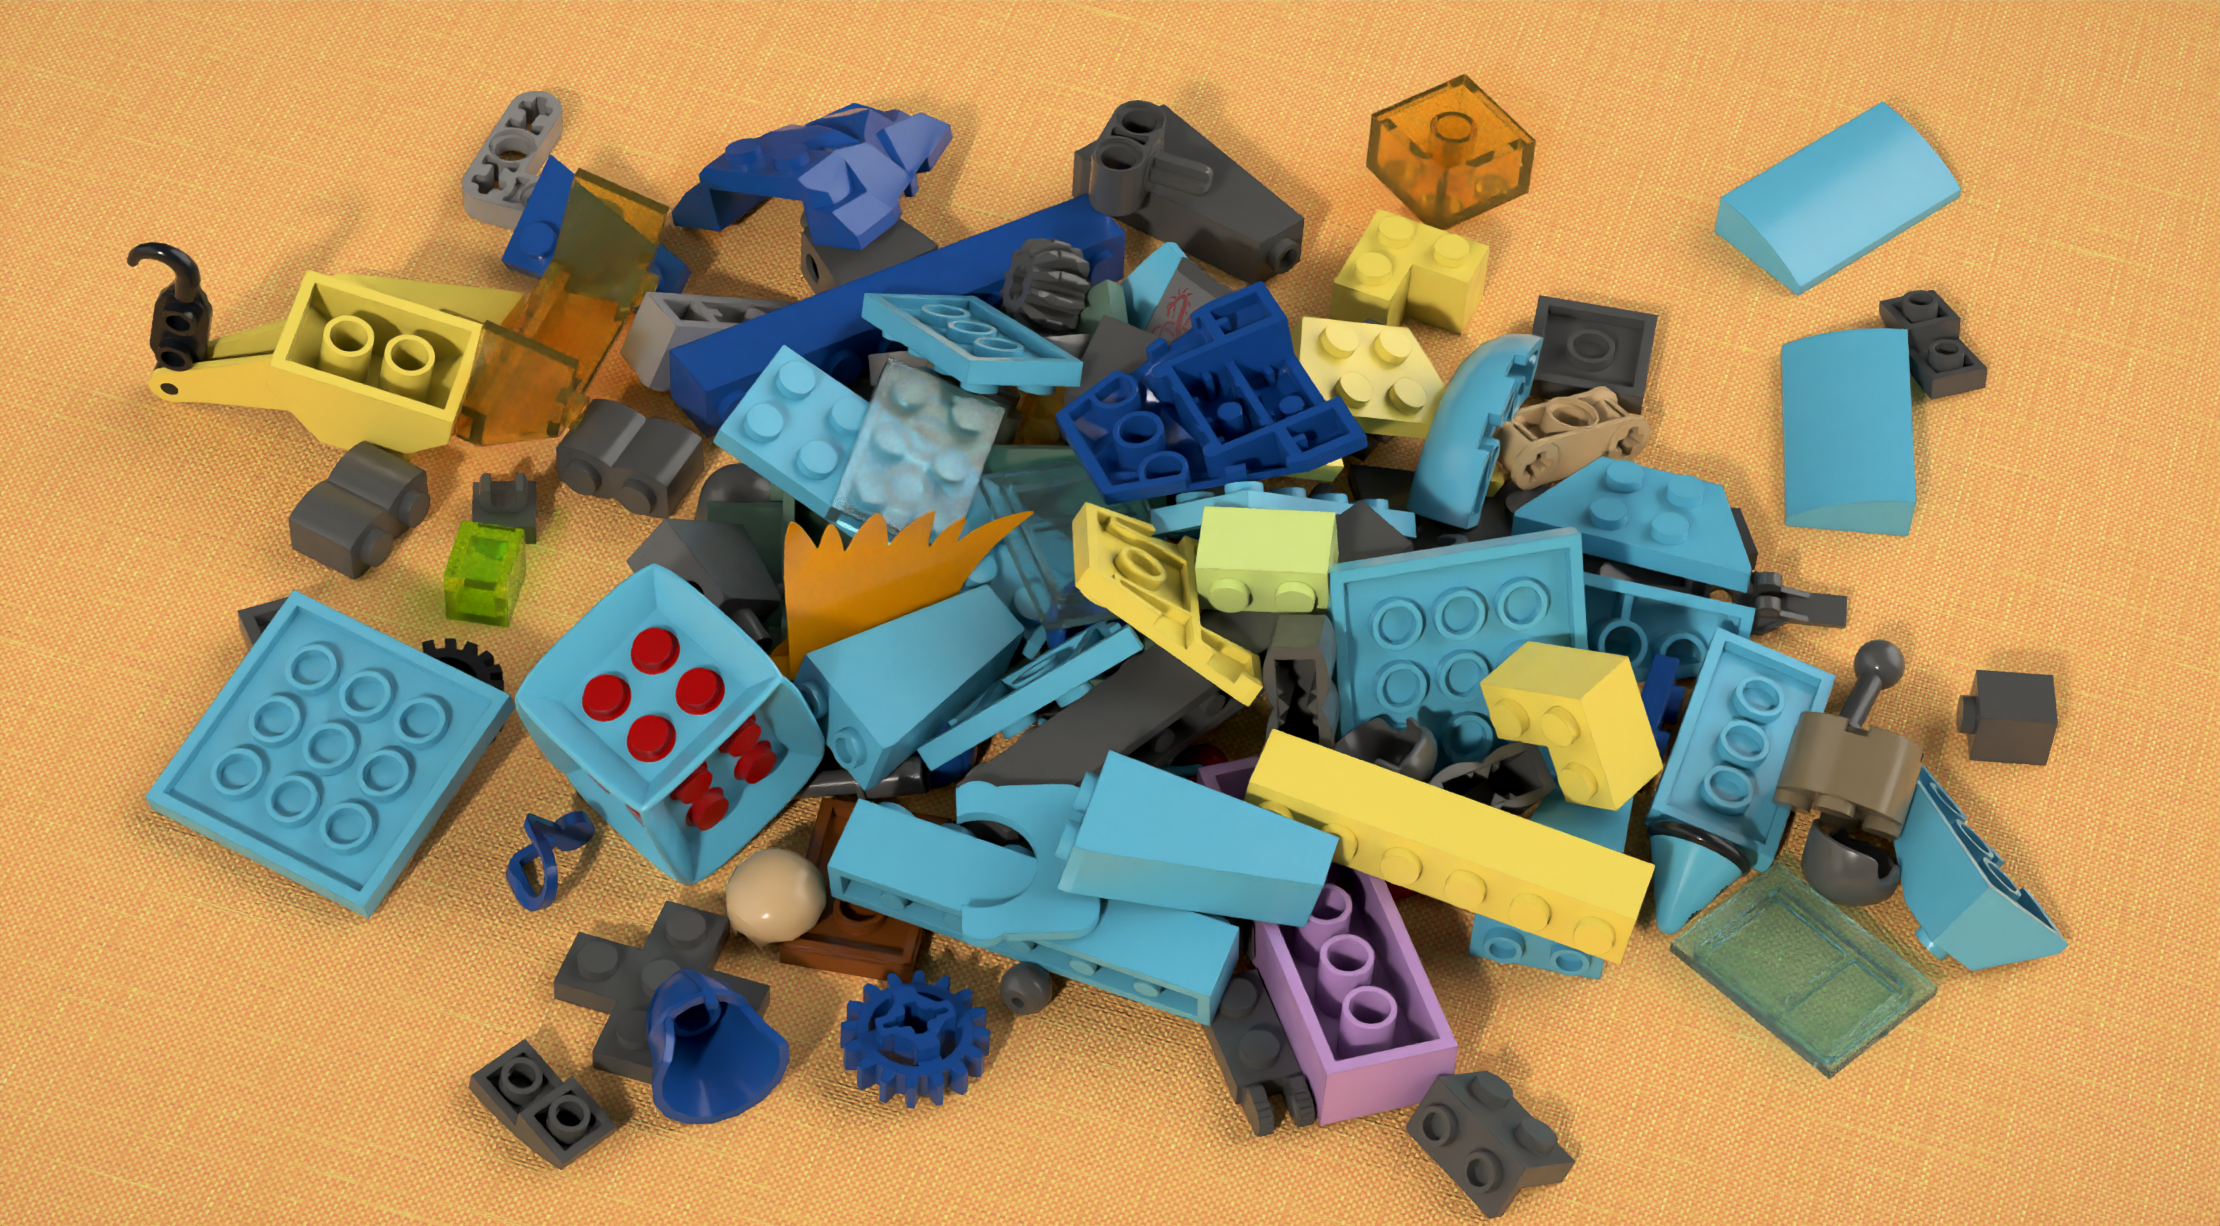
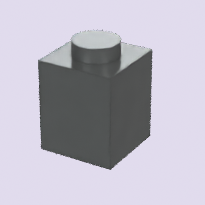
(2009, 717)

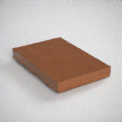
(847, 935)

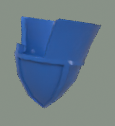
(709, 1050)

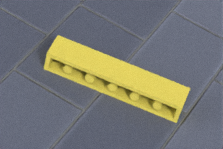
(1455, 847)

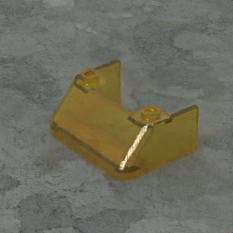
(536, 374)

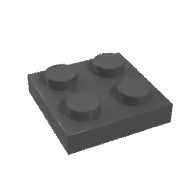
(1592, 348)

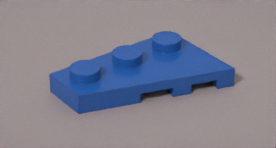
(540, 225)

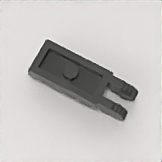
(1257, 1055)

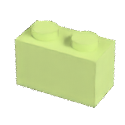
(1265, 560)

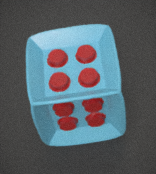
(671, 723)

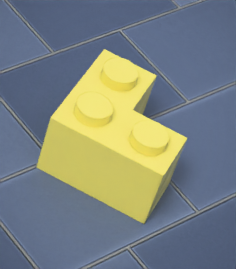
(1411, 273)
(1586, 715)

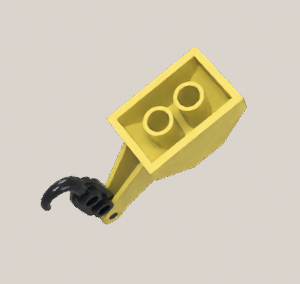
(341, 362)

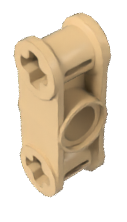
(1567, 434)

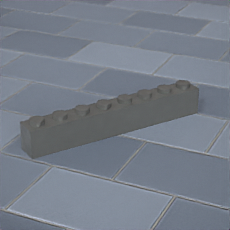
(1154, 699)

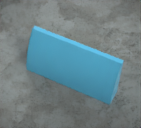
(1836, 199)
(1848, 432)

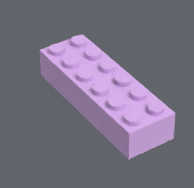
(1349, 990)

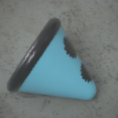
(1690, 871)

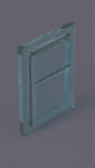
(1044, 541)
(1803, 969)

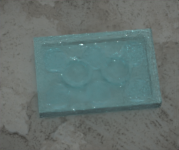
(915, 453)

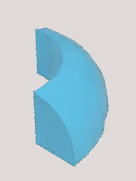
(1459, 444)

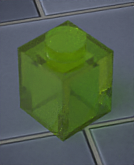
(484, 573)

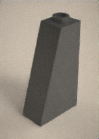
(1233, 227)

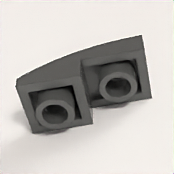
(1936, 354)
(539, 1108)

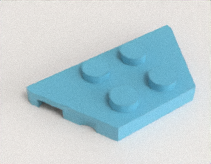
(1645, 521)
(1013, 700)

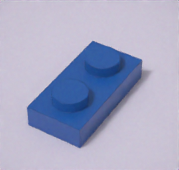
(1662, 699)

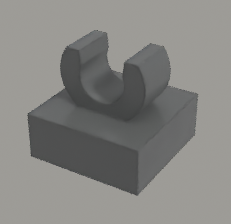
(506, 504)

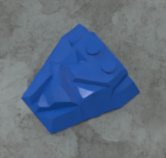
(841, 166)
(1209, 409)

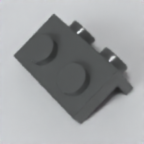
(1486, 1139)

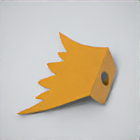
(871, 583)

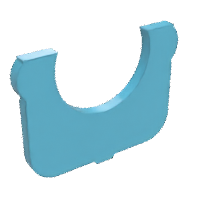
(1041, 909)

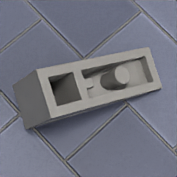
(677, 319)

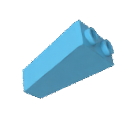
(906, 679)
(1189, 848)
(1511, 945)

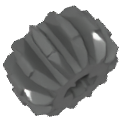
(1046, 286)

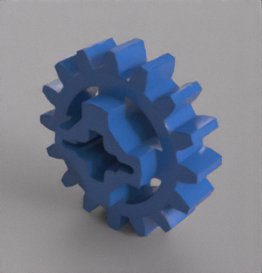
(909, 1039)

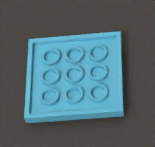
(1438, 620)
(330, 753)

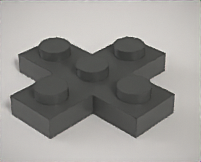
(624, 980)

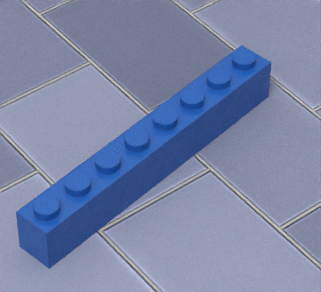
(828, 328)

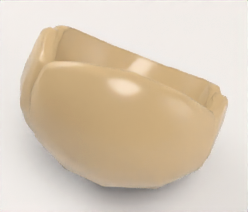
(775, 896)

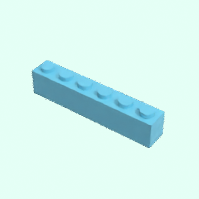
(929, 870)

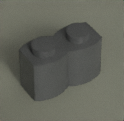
(630, 459)
(359, 510)
(1299, 678)
(1506, 779)

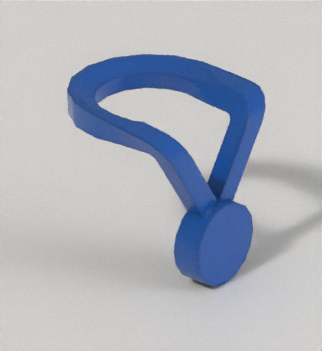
(566, 834)

